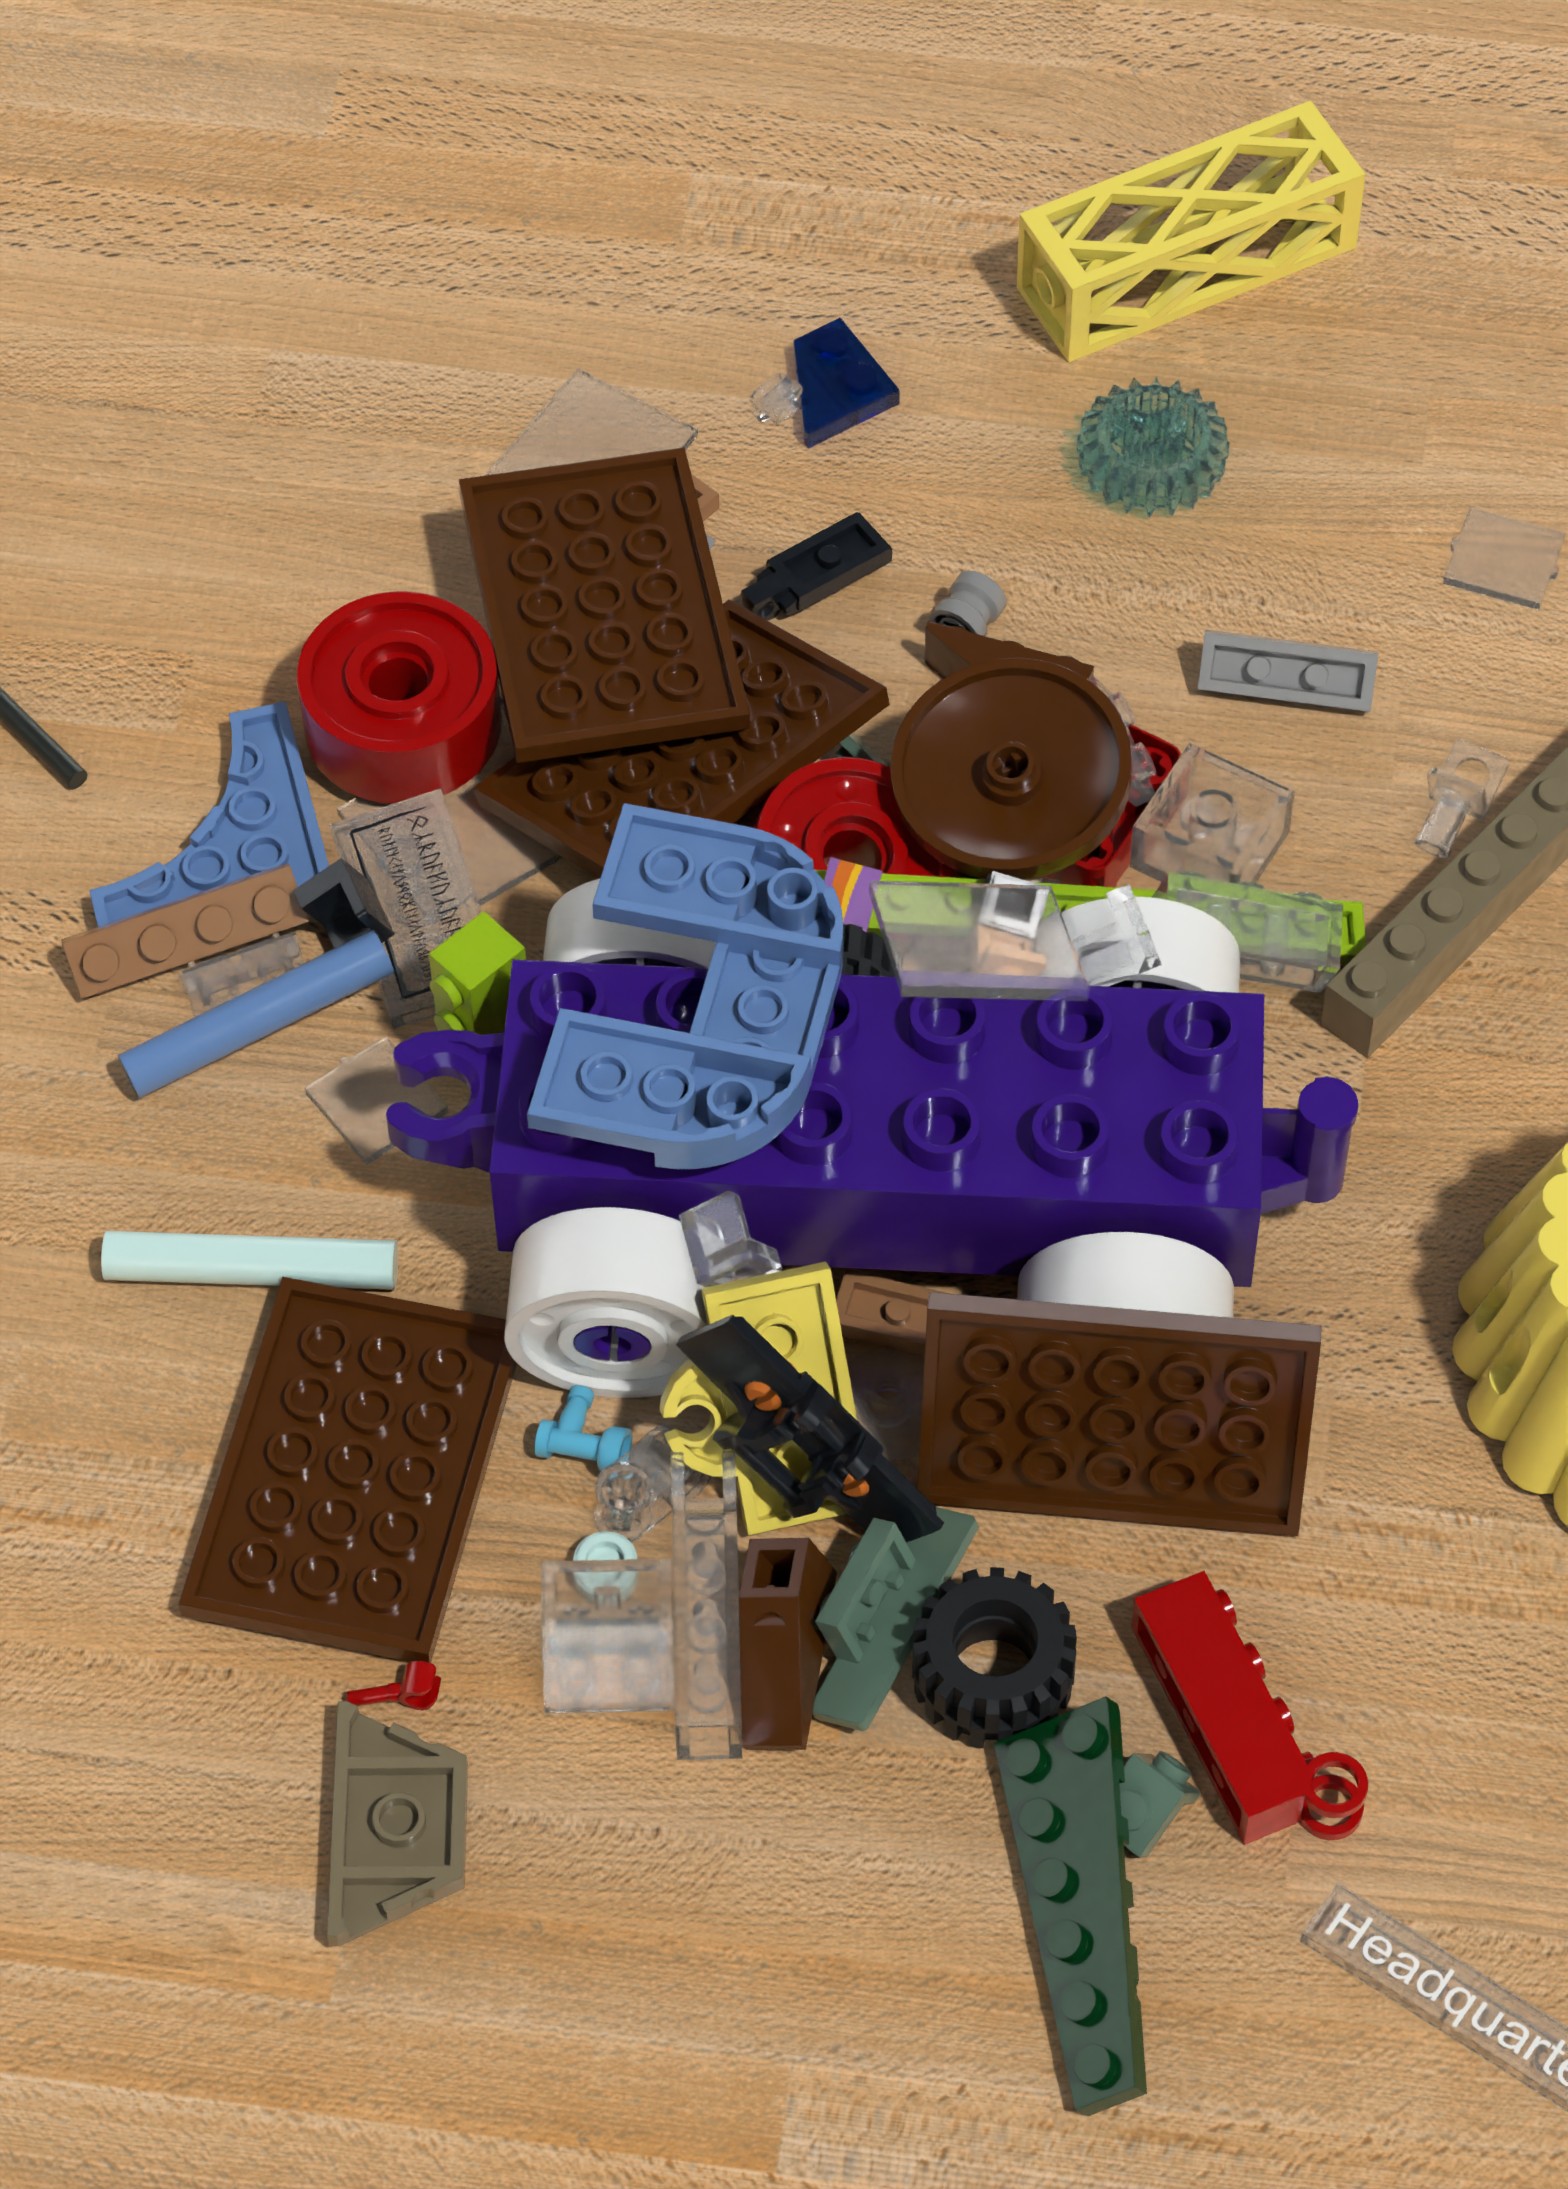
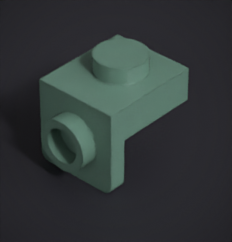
(1153, 1797)

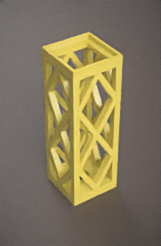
(1062, 269)

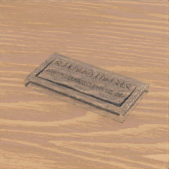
(422, 885)

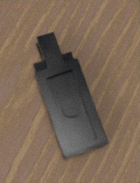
(817, 568)

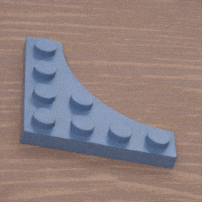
(257, 826)

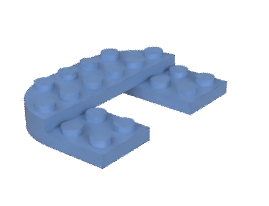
(759, 1014)

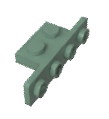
(875, 1611)

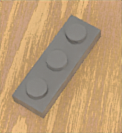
(1288, 670)

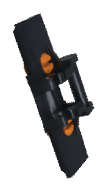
(787, 1405)

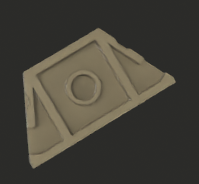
(393, 1824)

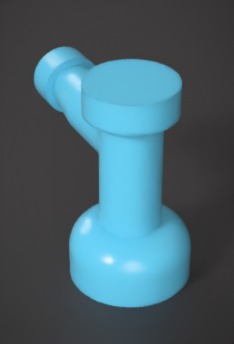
(567, 1435)

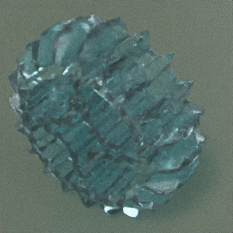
(1155, 462)

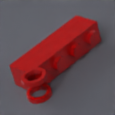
(1234, 1720)

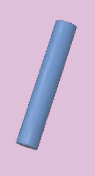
(256, 1014)

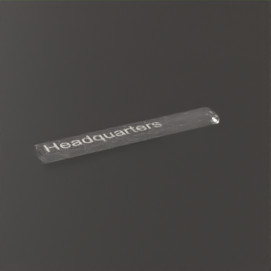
(1442, 1991)

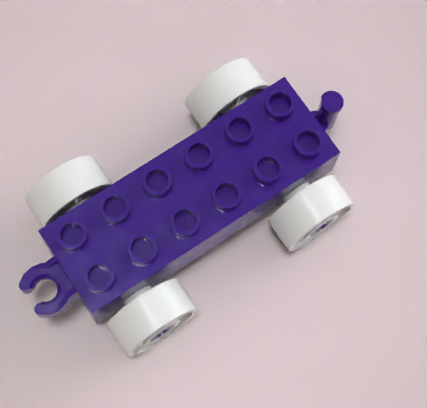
(1043, 1140)

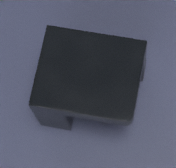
(343, 904)

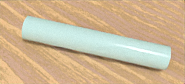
(248, 1259)

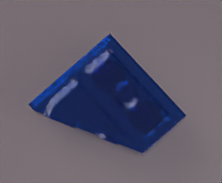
(838, 382)

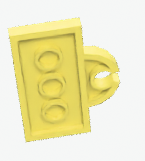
(802, 1322)

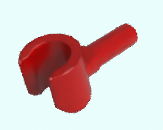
(417, 1690)

